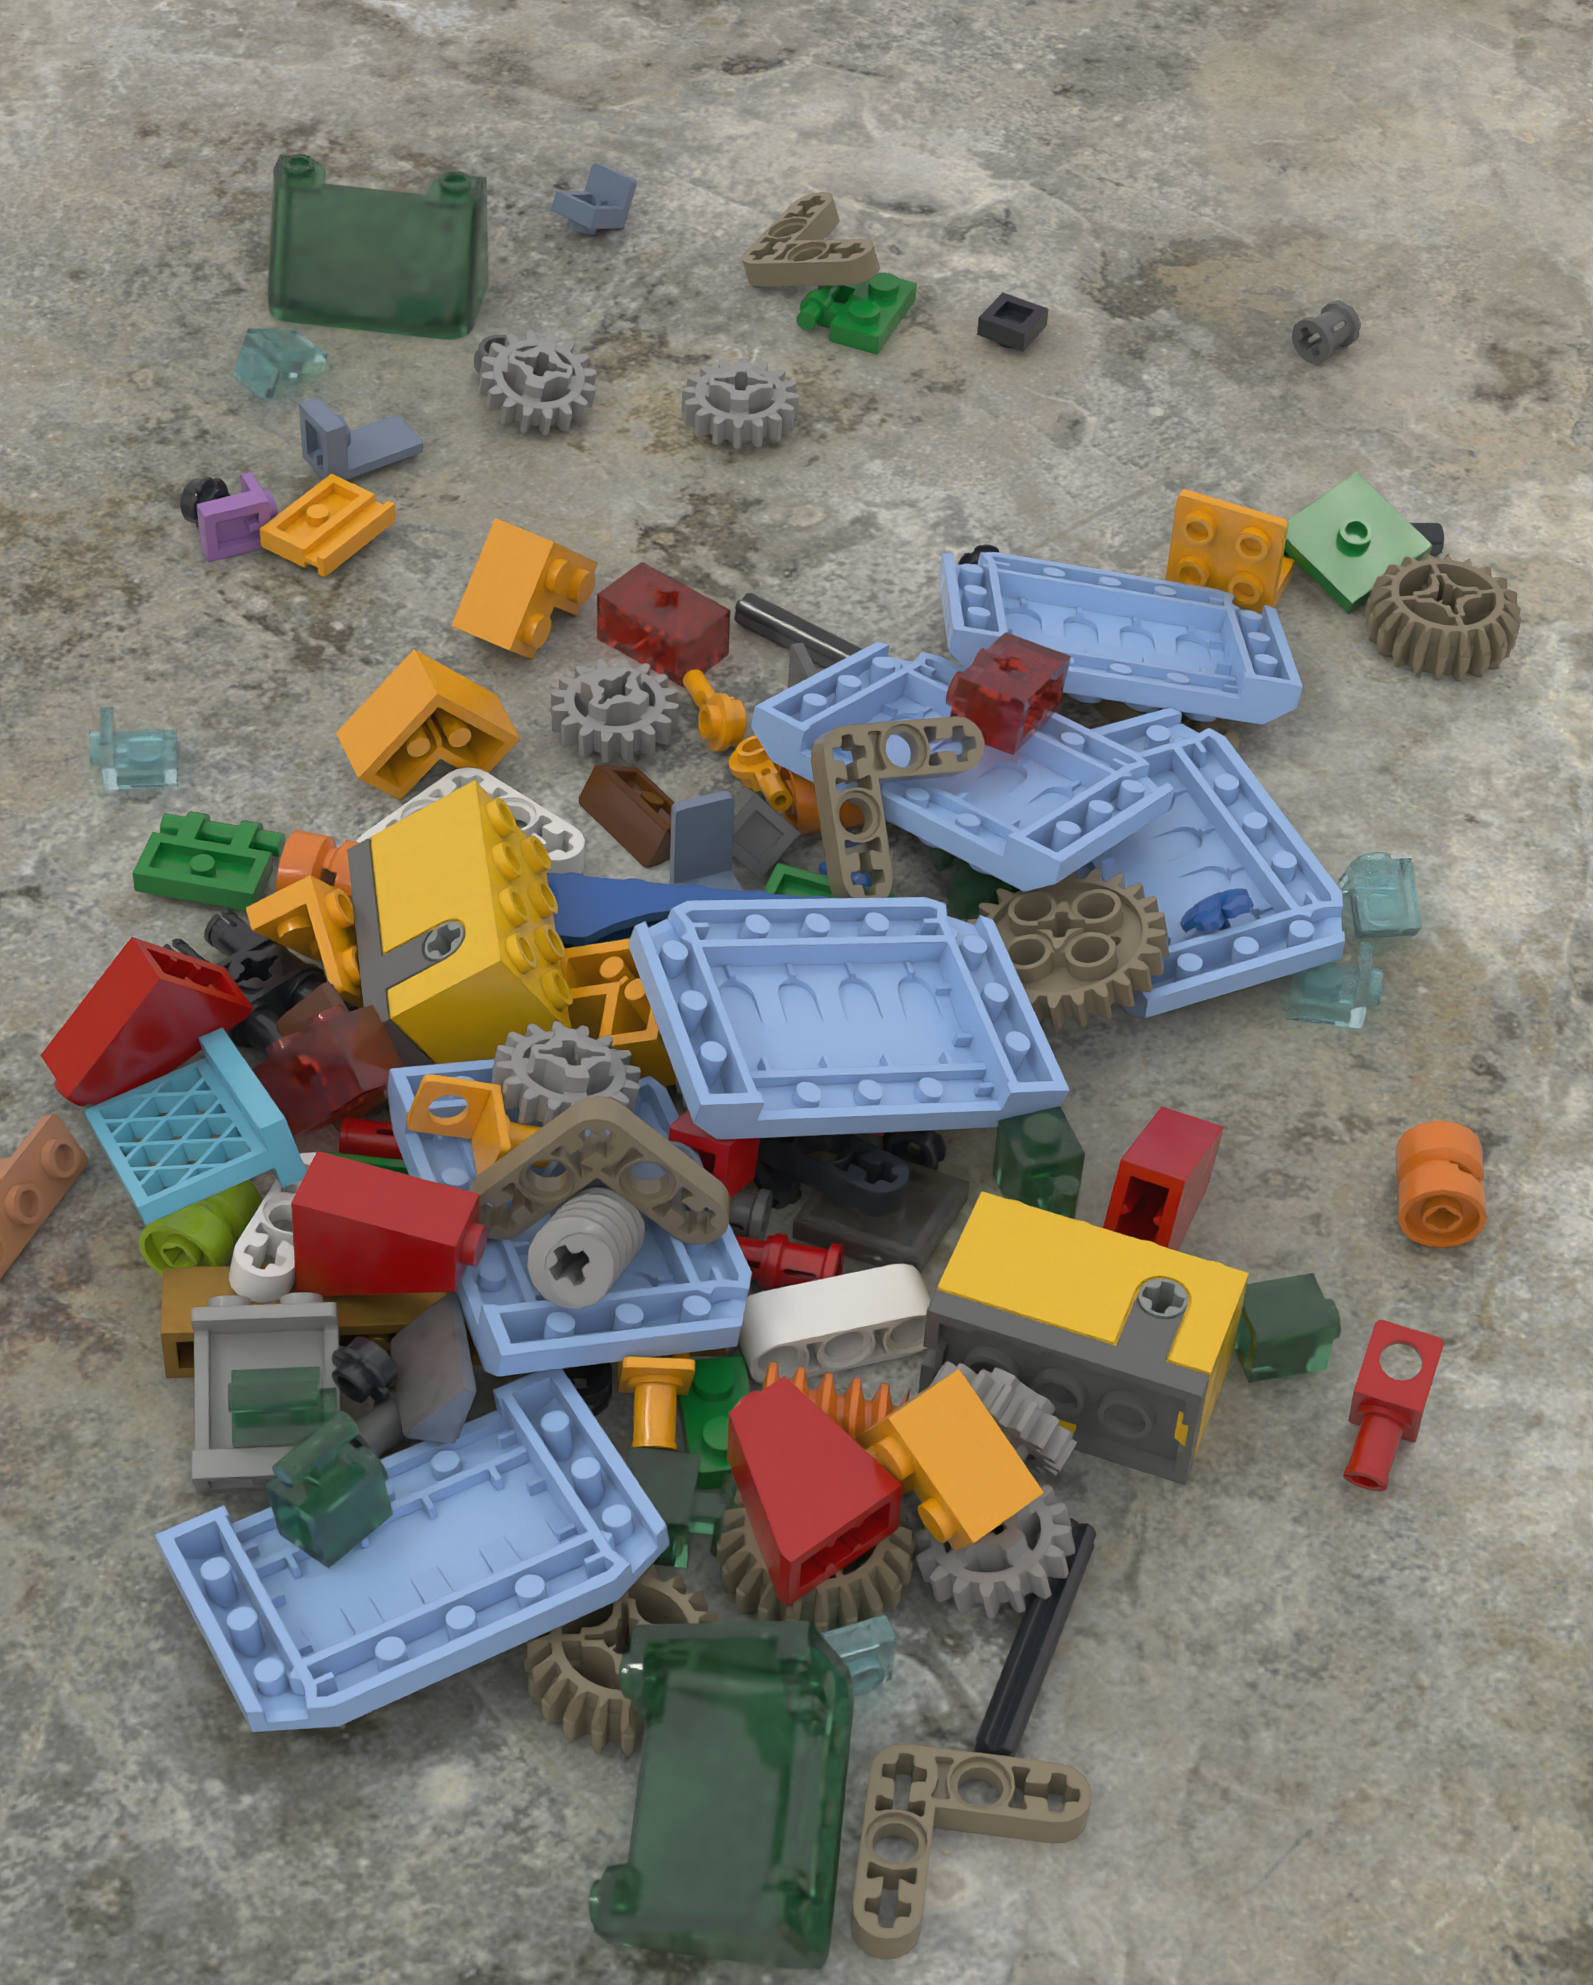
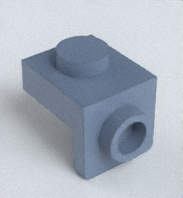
(601, 205)

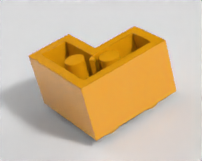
(519, 585)
(423, 717)
(614, 1003)
(953, 1460)

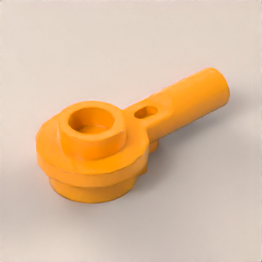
(720, 716)
(758, 772)

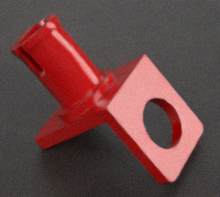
(1386, 1406)

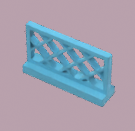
(235, 1108)

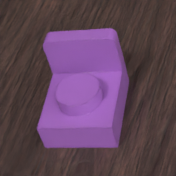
(234, 522)

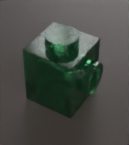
(1286, 1328)

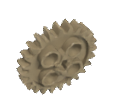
(1081, 944)

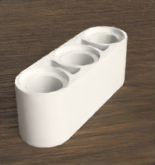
(836, 1322)

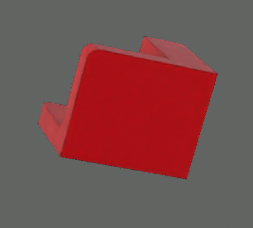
(726, 1159)

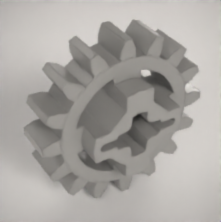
(537, 382)
(740, 403)
(614, 710)
(559, 1067)
(1021, 1416)
(1004, 1561)

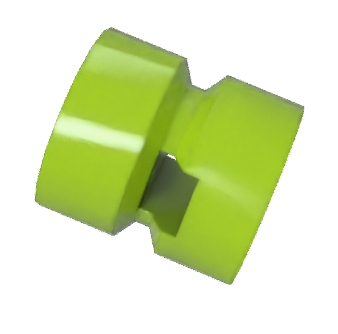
(200, 1232)

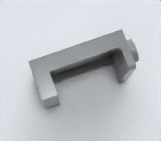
(248, 1336)

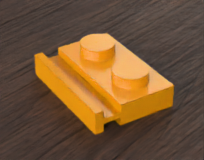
(327, 525)

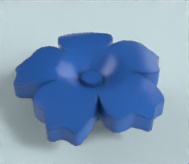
(1215, 910)

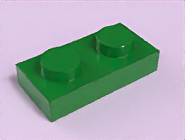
(705, 1413)

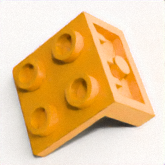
(1229, 550)
(316, 924)

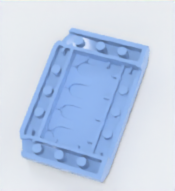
(1126, 636)
(1008, 817)
(1216, 839)
(842, 1017)
(663, 1304)
(482, 1553)

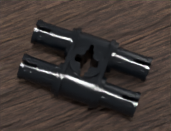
(264, 972)

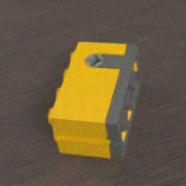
(457, 930)
(1097, 1323)

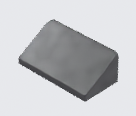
(434, 1373)

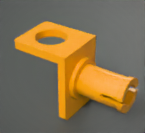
(481, 1121)
(655, 1392)

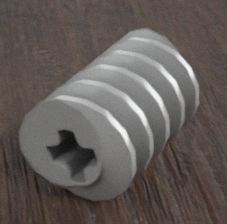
(585, 1247)

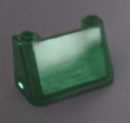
(376, 253)
(733, 1794)

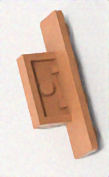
(35, 1183)

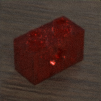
(662, 623)
(1009, 690)
(329, 1068)

